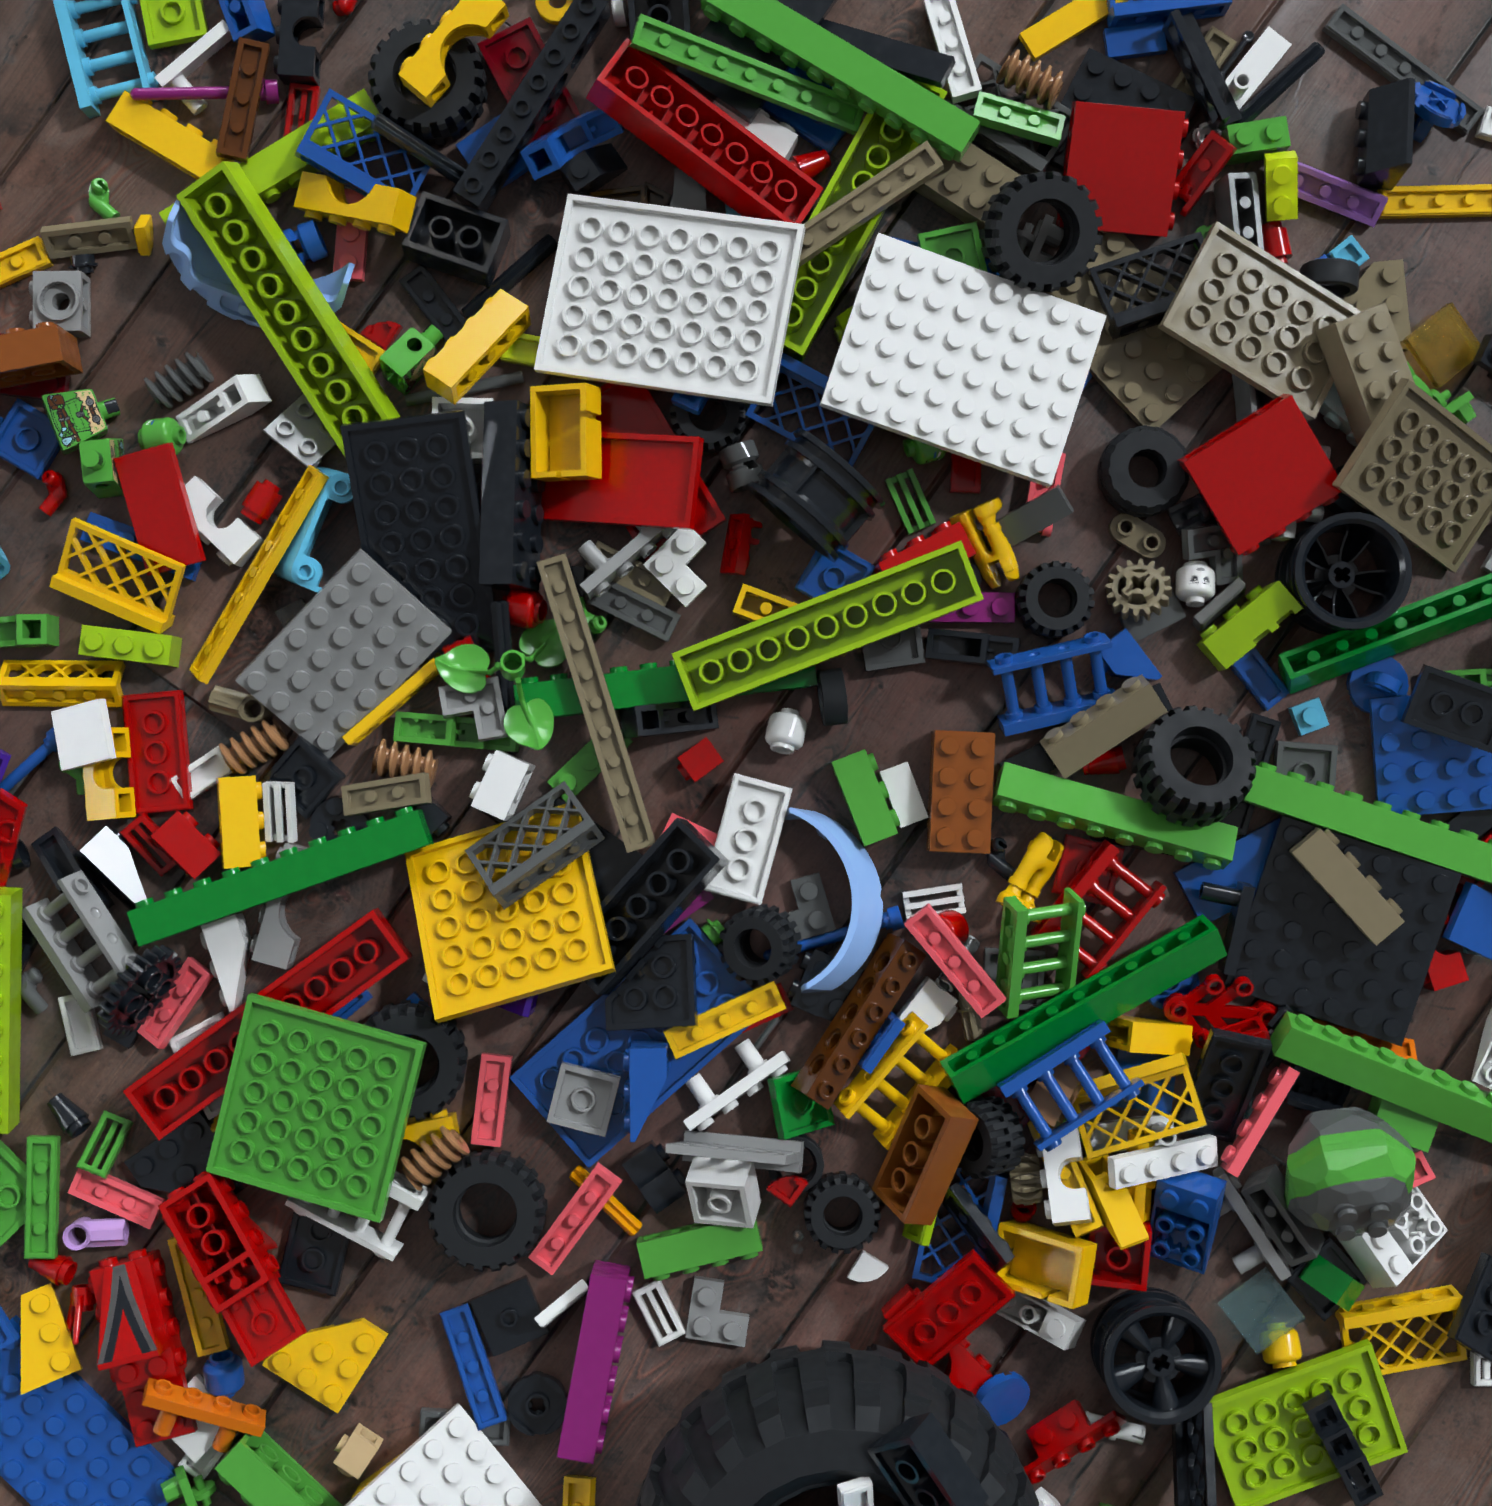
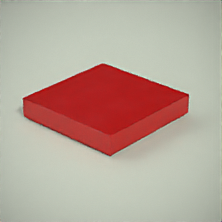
(1073, 858)

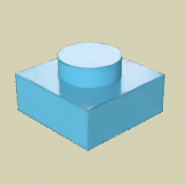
(1308, 716)

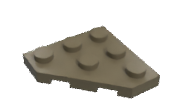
(1385, 283)

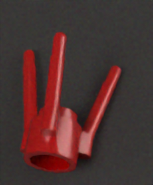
(80, 1301)

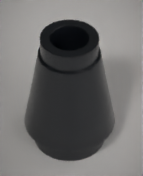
(69, 1116)

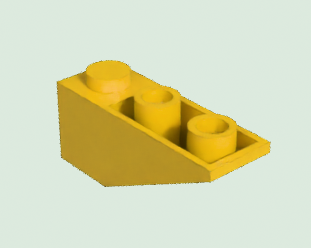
(1113, 1205)

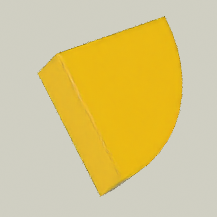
(144, 234)

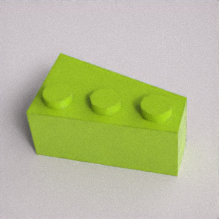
(1247, 624)

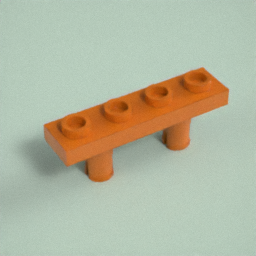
(200, 1406)

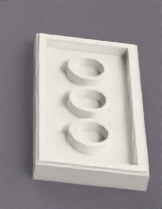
(749, 837)

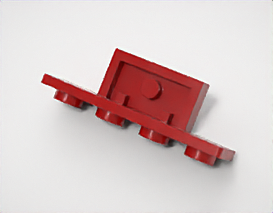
(1065, 1435)

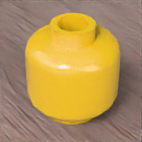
(1284, 1351)

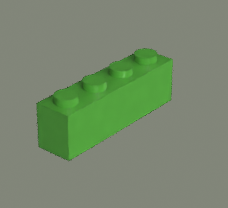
(694, 1246)

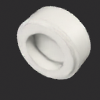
(620, 13)

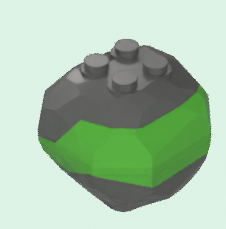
(1348, 1173)

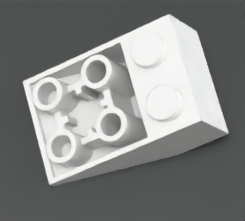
(1393, 1256)

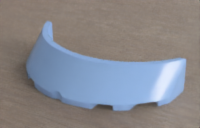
(206, 276)
(866, 901)

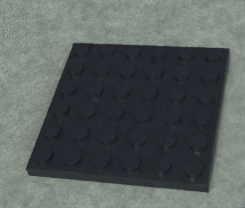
(1319, 962)

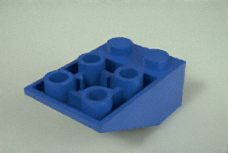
(648, 1072)
(1186, 1219)

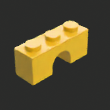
(102, 794)

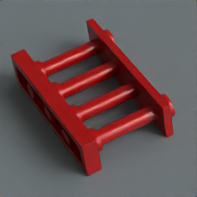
(1087, 883)

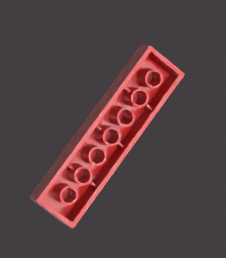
(701, 138)

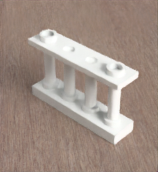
(382, 1244)

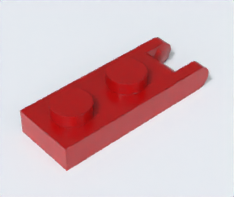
(1203, 169)

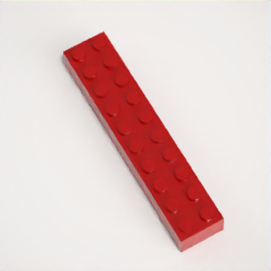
(319, 982)

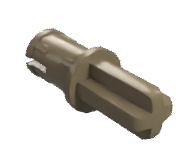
(969, 1018)

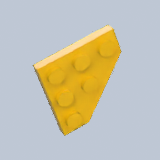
(328, 1360)

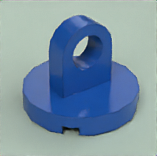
(1436, 107)
(1376, 680)

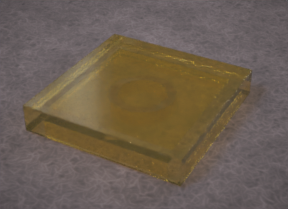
(1443, 345)

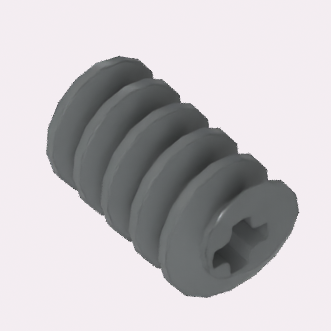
(179, 379)

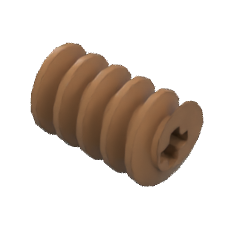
(1031, 78)
(254, 747)
(403, 762)
(434, 1157)

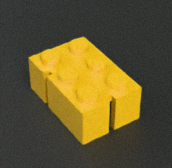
(565, 432)
(1048, 1263)

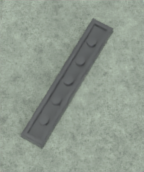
(1391, 59)

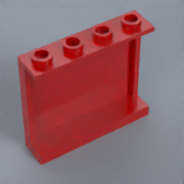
(1127, 164)
(1262, 474)

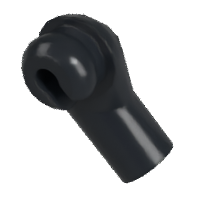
(996, 858)

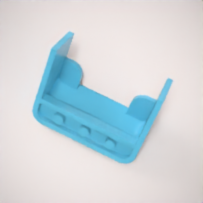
(296, 562)

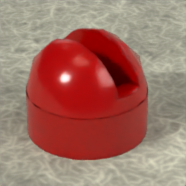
(1016, 1211)

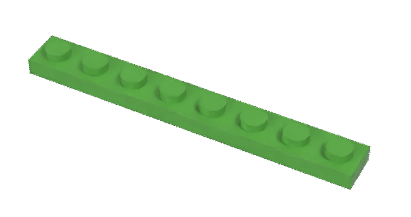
(745, 74)

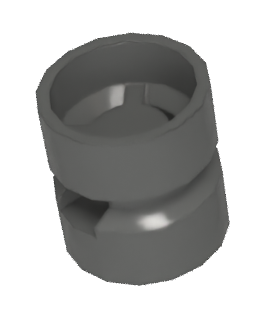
(741, 464)

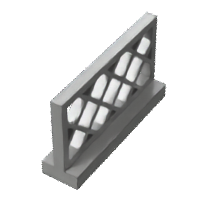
(763, 1151)

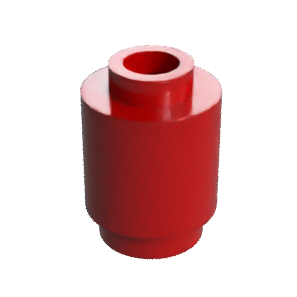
(1277, 241)
(261, 501)

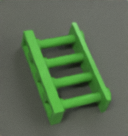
(1014, 944)

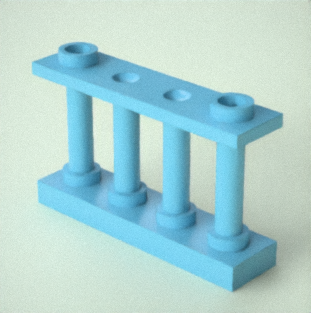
(83, 68)

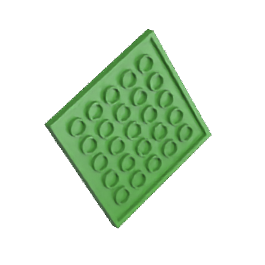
(315, 1107)

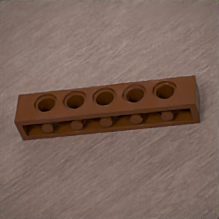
(858, 1020)

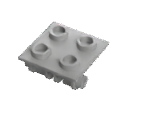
(301, 433)

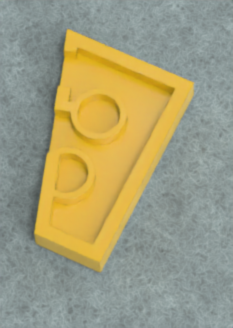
(45, 1340)

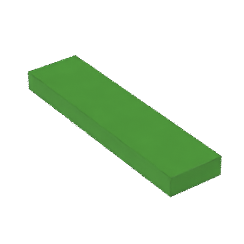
(42, 1197)

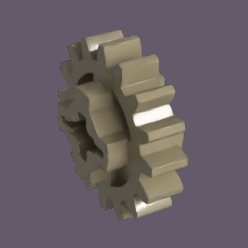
(1138, 590)

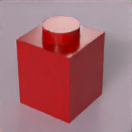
(699, 760)

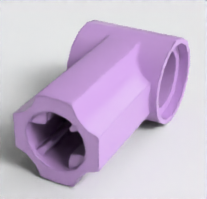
(98, 1233)

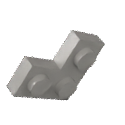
(485, 705)
(706, 1319)

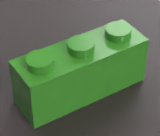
(865, 797)

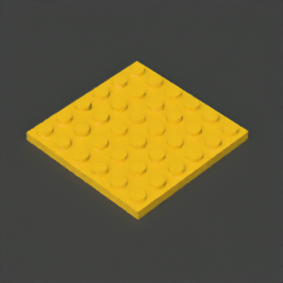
(492, 955)

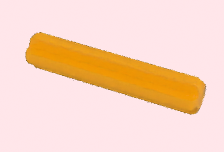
(613, 1207)

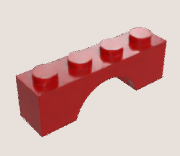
(963, 1366)

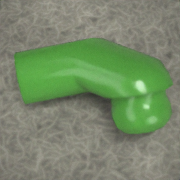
(596, 623)

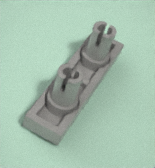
(621, 563)
(1264, 1247)

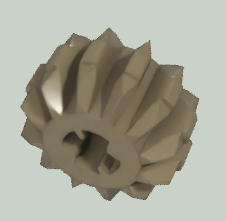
(1026, 1181)

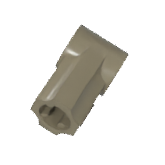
(236, 705)

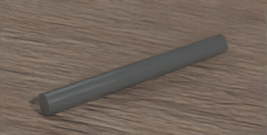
(480, 385)

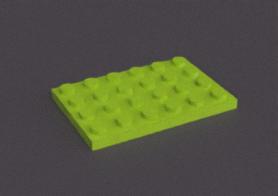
(1268, 1440)

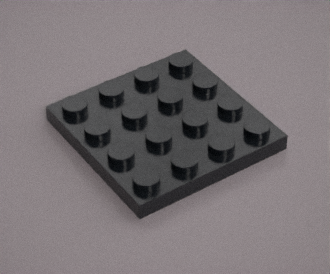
(1114, 83)

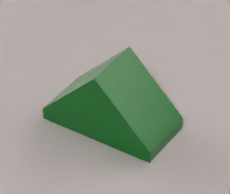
(1332, 1282)

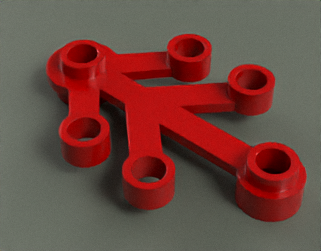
(1216, 1007)

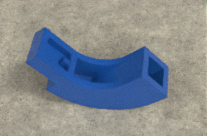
(567, 140)

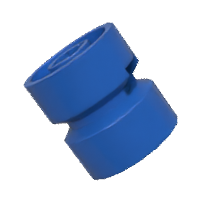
(310, 240)

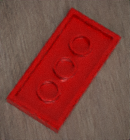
(160, 505)
(158, 750)
(949, 1309)

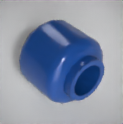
(223, 1374)

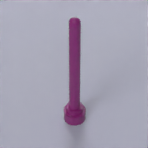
(269, 93)

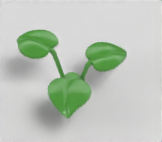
(466, 671)

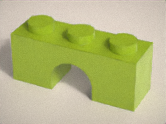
(130, 646)

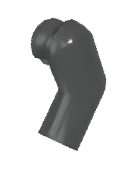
(29, 990)

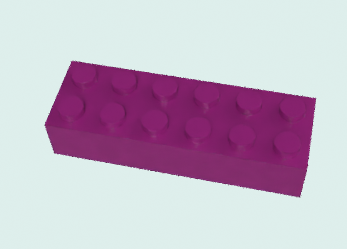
(593, 1369)

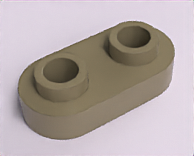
(1136, 538)

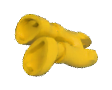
(1000, 547)
(1033, 871)

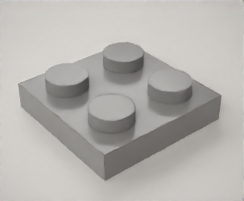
(583, 1099)

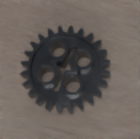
(126, 1006)

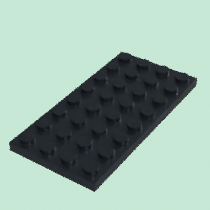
(423, 515)

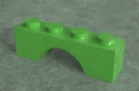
(29, 631)

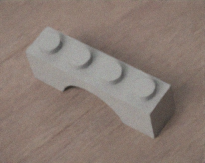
(276, 941)

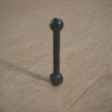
(1246, 38)

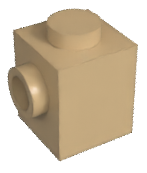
(356, 1451)

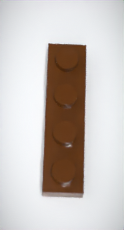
(243, 100)

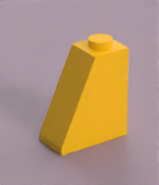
(1149, 1036)

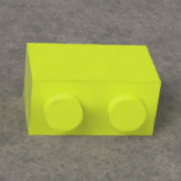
(1281, 185)

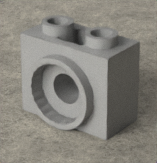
(52, 288)

